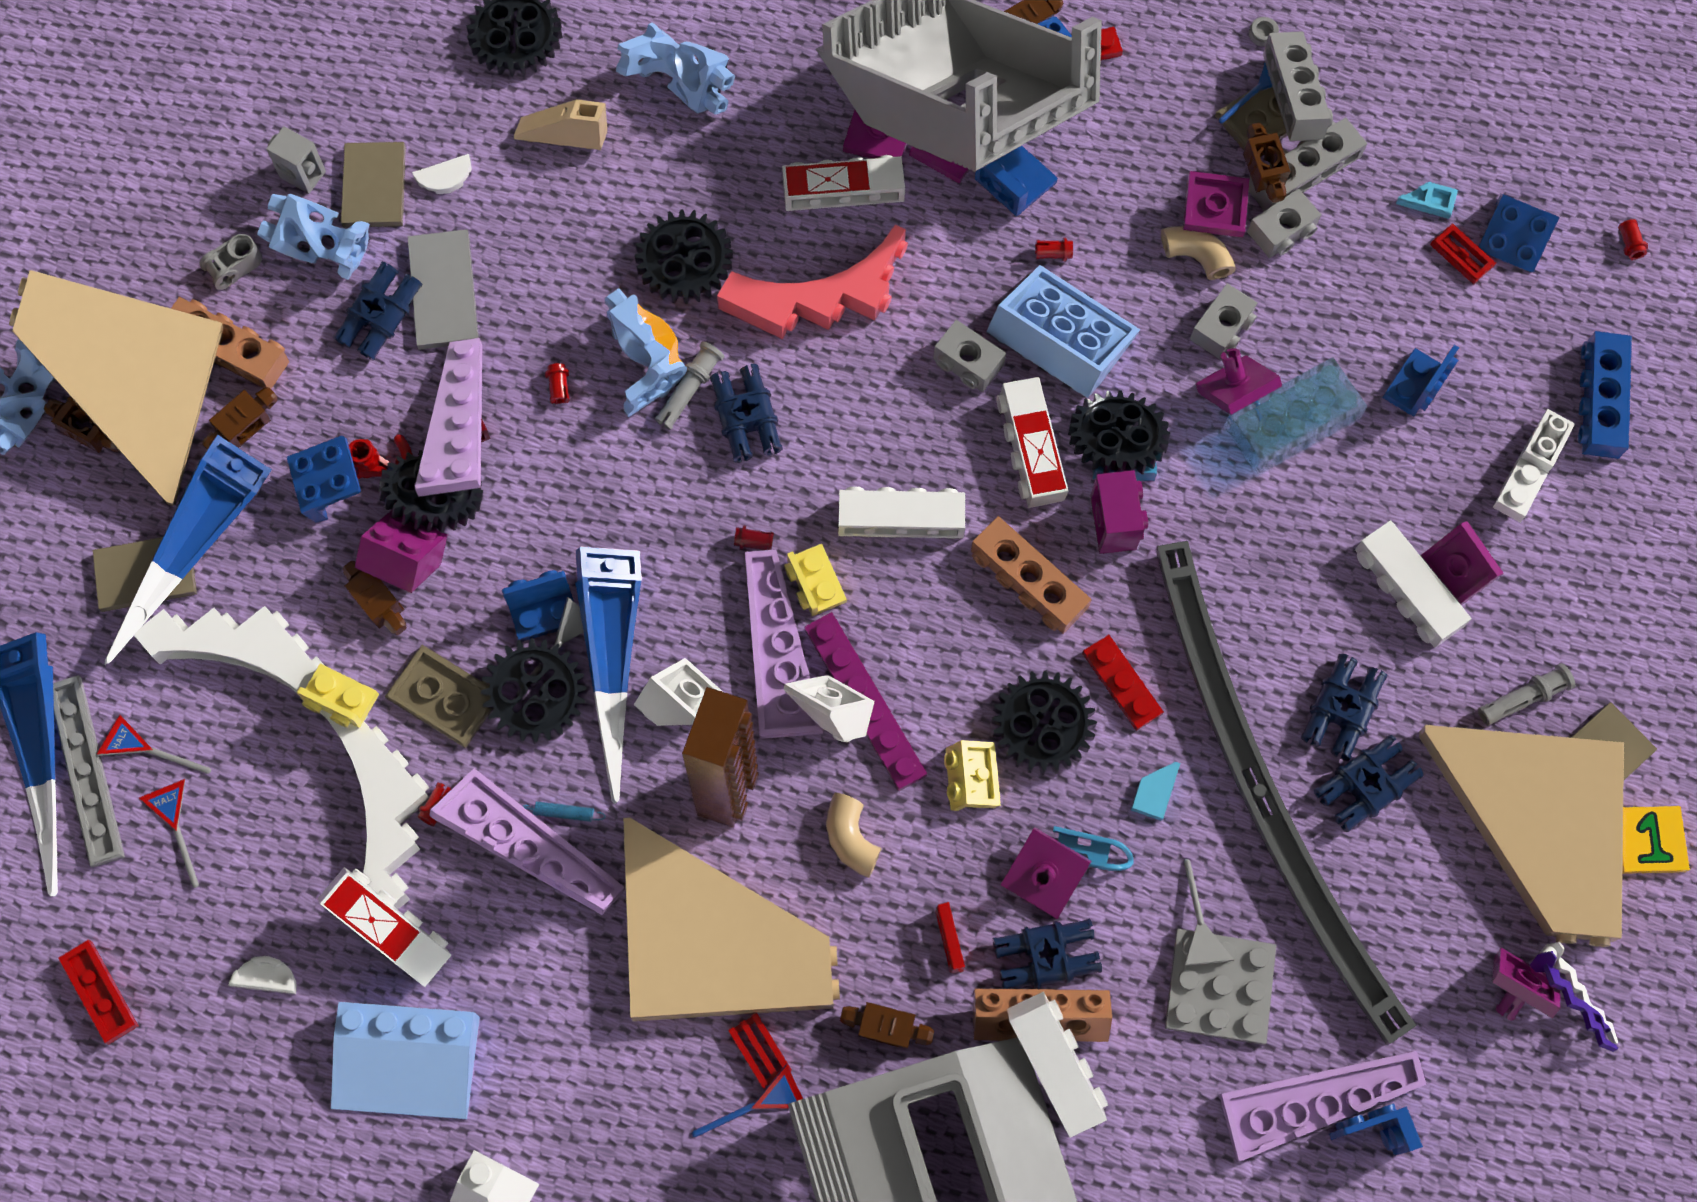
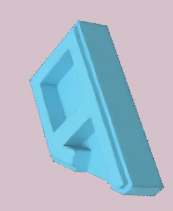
(1430, 199)
(1155, 792)

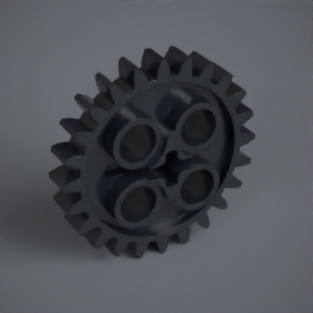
(541, 32)
(691, 279)
(1119, 433)
(434, 510)
(511, 671)
(1068, 737)

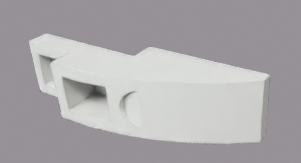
(1533, 465)

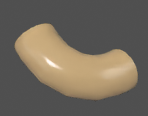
(1200, 246)
(846, 836)

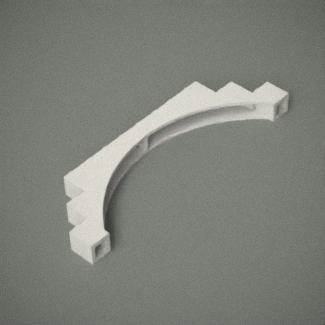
(267, 648)

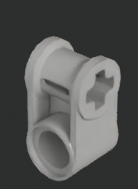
(230, 262)

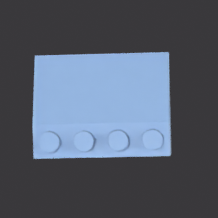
(1062, 330)
(403, 1060)

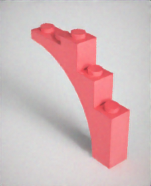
(821, 301)

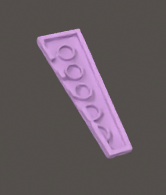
(454, 435)
(776, 649)
(513, 833)
(1293, 1107)

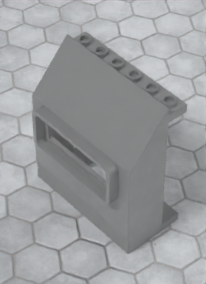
(912, 55)
(866, 1148)

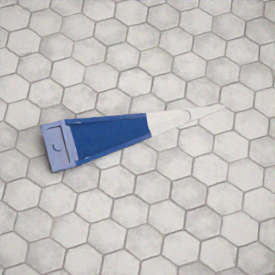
(213, 498)
(608, 606)
(29, 717)

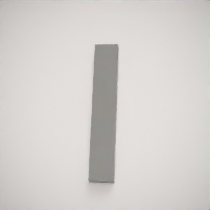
(86, 772)

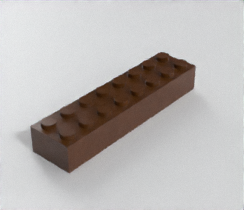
(721, 757)

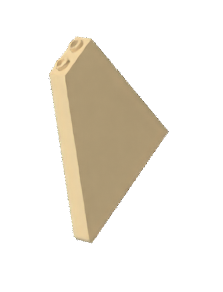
(127, 367)
(1548, 818)
(712, 943)

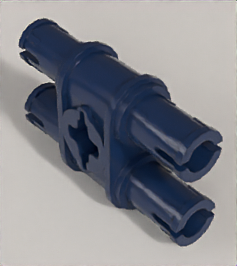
(381, 323)
(734, 421)
(1328, 706)
(1371, 798)
(1055, 938)

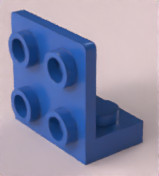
(1016, 179)
(1518, 233)
(1419, 381)
(323, 477)
(537, 604)
(1398, 1128)

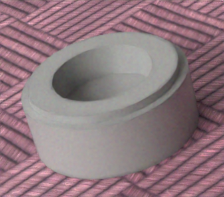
(1260, 30)

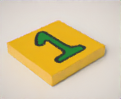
(1654, 840)

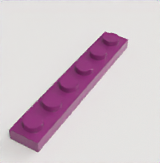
(883, 728)

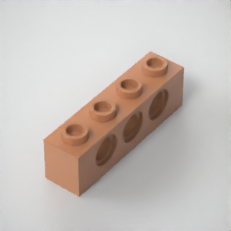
(260, 370)
(1002, 538)
(1083, 1011)

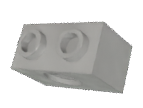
(296, 159)
(1294, 211)
(1229, 306)
(961, 341)

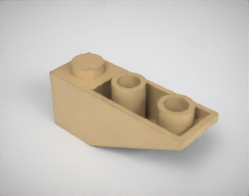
(568, 124)

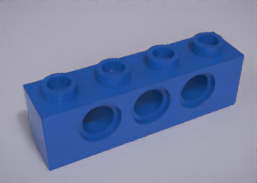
(1615, 353)

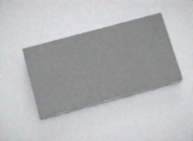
(447, 298)

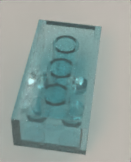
(1295, 416)

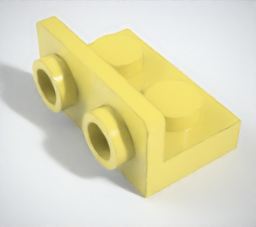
(815, 579)
(339, 696)
(972, 775)

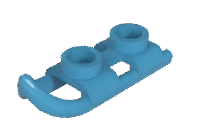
(1097, 851)

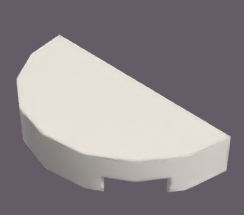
(445, 176)
(264, 974)

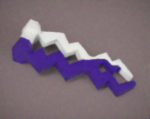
(1544, 962)

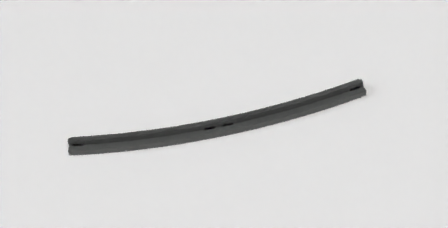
(1276, 830)

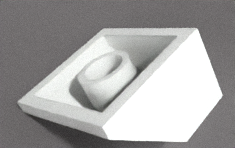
(674, 694)
(833, 706)
(491, 1182)

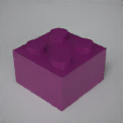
(1118, 511)
(400, 553)

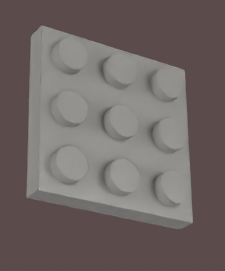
(1222, 997)

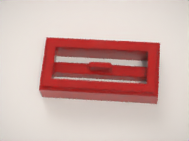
(1463, 265)
(949, 938)
(744, 1025)

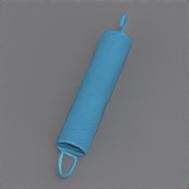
(563, 811)

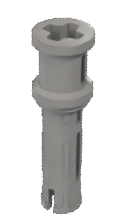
(697, 373)
(1539, 689)

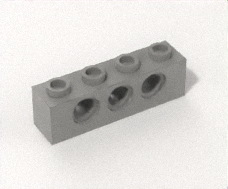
(1297, 86)
(1346, 148)

